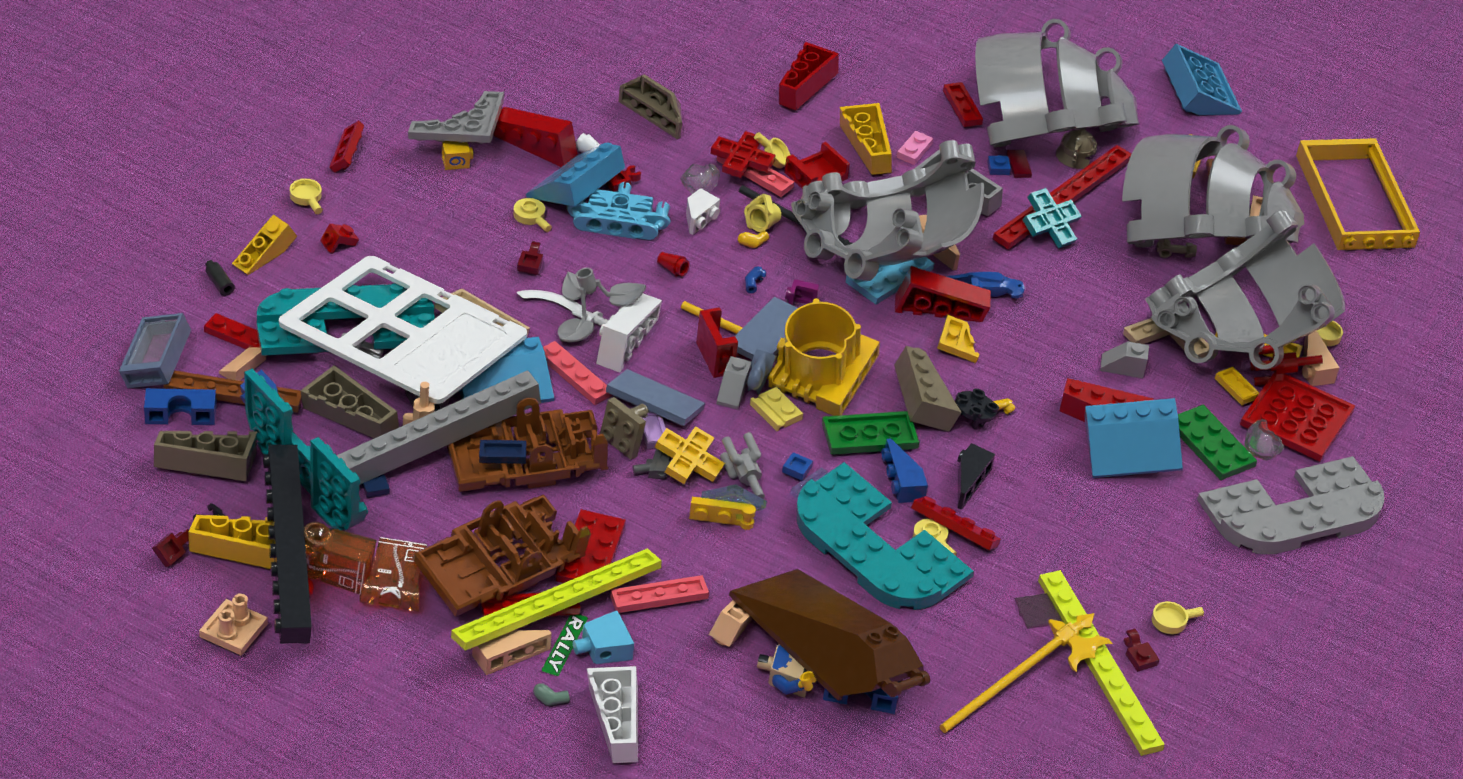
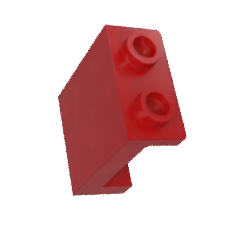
(815, 166)
(712, 346)

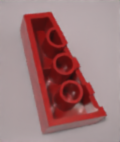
(807, 75)
(537, 134)
(942, 296)
(1082, 394)

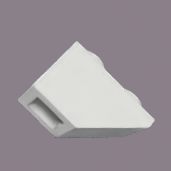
(701, 209)

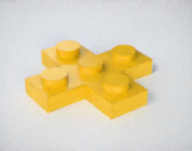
(689, 455)

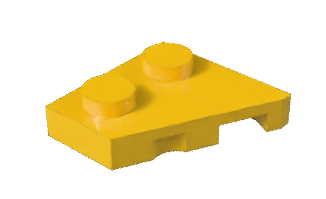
(957, 339)

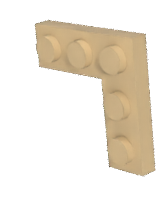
(1148, 331)

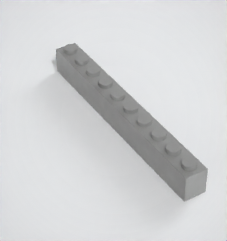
(440, 427)

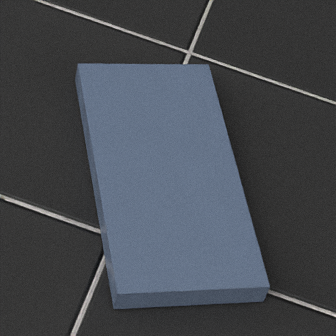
(765, 329)
(656, 396)

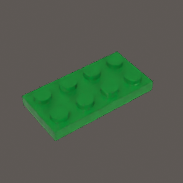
(869, 432)
(1214, 443)

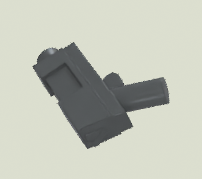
(655, 467)

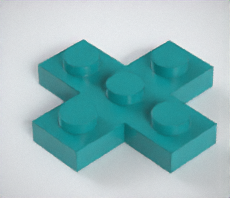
(1052, 218)

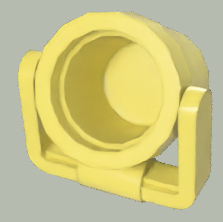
(760, 216)

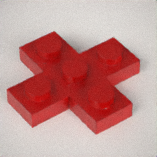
(742, 155)

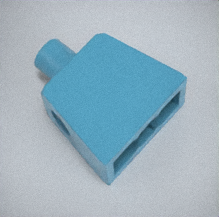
(605, 640)

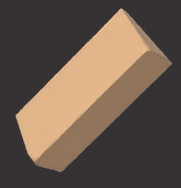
(246, 360)

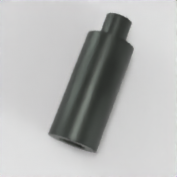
(219, 278)

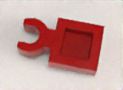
(624, 176)

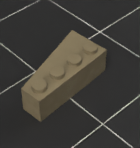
(924, 391)

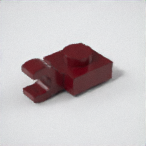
(531, 260)
(170, 547)
(1139, 654)

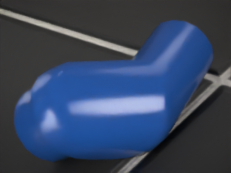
(752, 276)

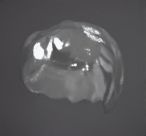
(701, 177)
(1262, 442)

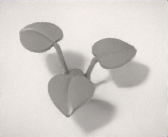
(583, 283)

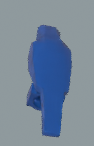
(993, 281)

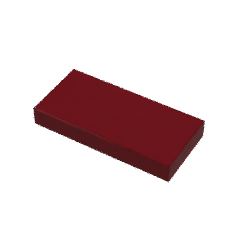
(1019, 164)

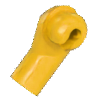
(752, 240)
(1006, 405)

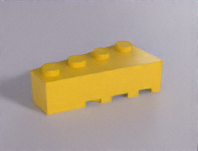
(868, 135)
(231, 539)

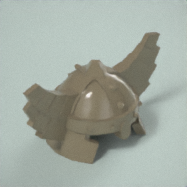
(1075, 147)

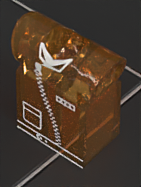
(338, 556)
(394, 576)

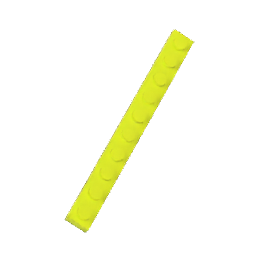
(555, 599)
(1105, 669)

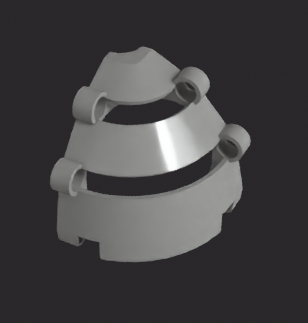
(1012, 74)
(1162, 178)
(892, 228)
(1296, 287)

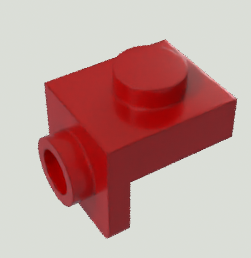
(337, 235)

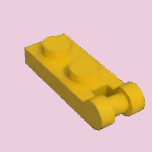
(722, 512)

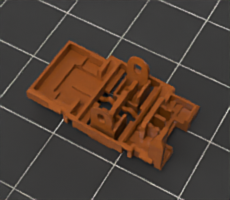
(565, 430)
(464, 564)

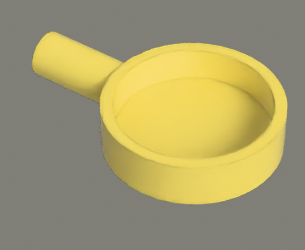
(775, 147)
(307, 193)
(531, 212)
(1331, 333)
(935, 529)
(1172, 617)

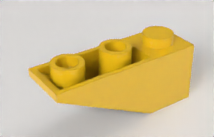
(265, 246)

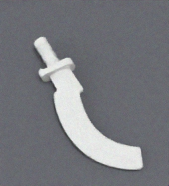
(576, 308)

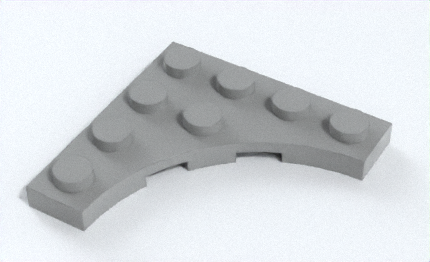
(470, 126)

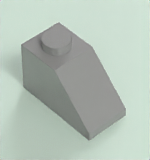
(1126, 359)
(734, 382)

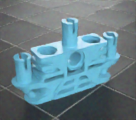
(620, 214)

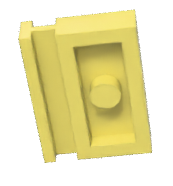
(776, 409)

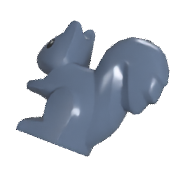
(760, 369)

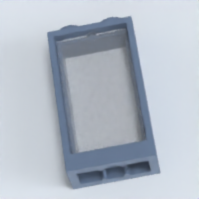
(155, 350)

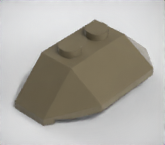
(653, 103)

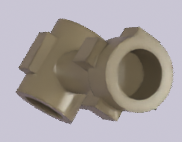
(1165, 249)

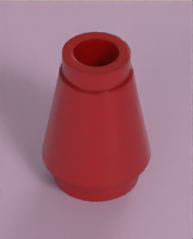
(675, 264)

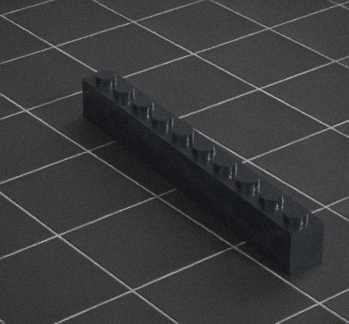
(288, 544)

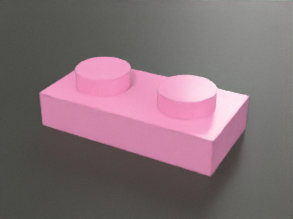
(914, 147)

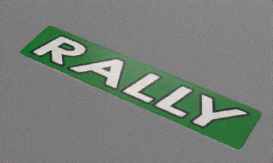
(564, 644)

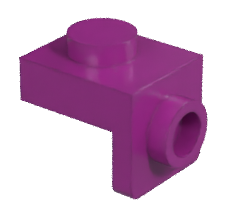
(802, 292)

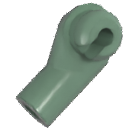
(549, 697)

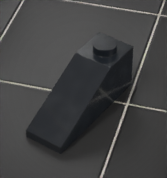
(972, 471)

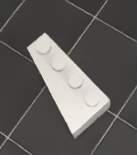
(626, 331)
(616, 704)

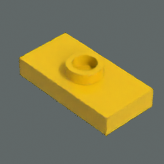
(1237, 385)

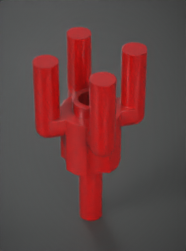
(1288, 365)

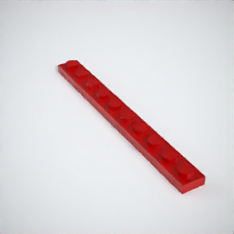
(1070, 190)

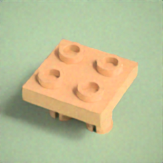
(234, 625)

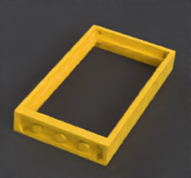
(1357, 149)

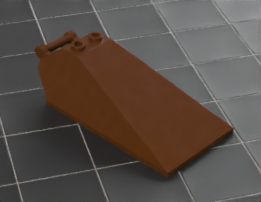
(832, 635)

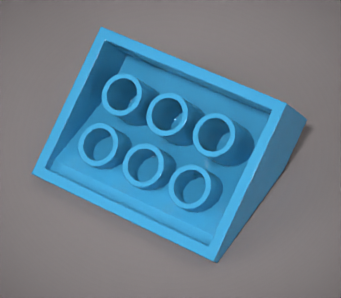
(1199, 83)
(580, 176)
(525, 356)
(1133, 438)

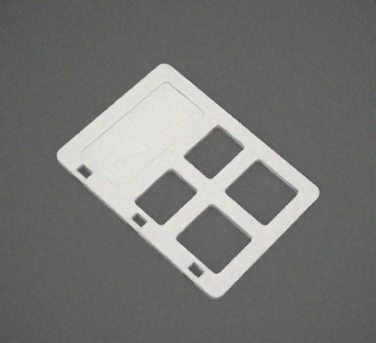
(443, 352)

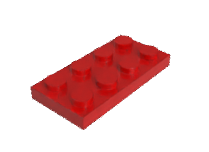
(601, 547)

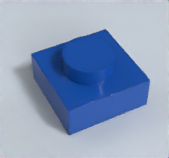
(999, 165)
(797, 466)

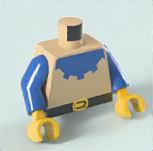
(786, 673)

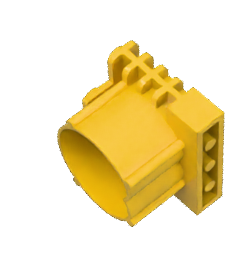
(828, 379)

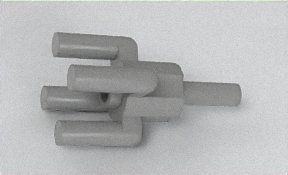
(744, 464)

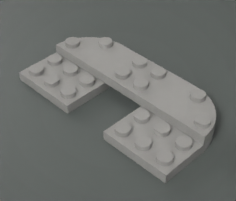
(1338, 503)

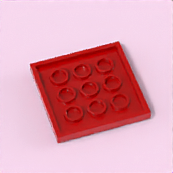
(1300, 415)

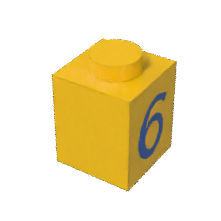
(456, 155)

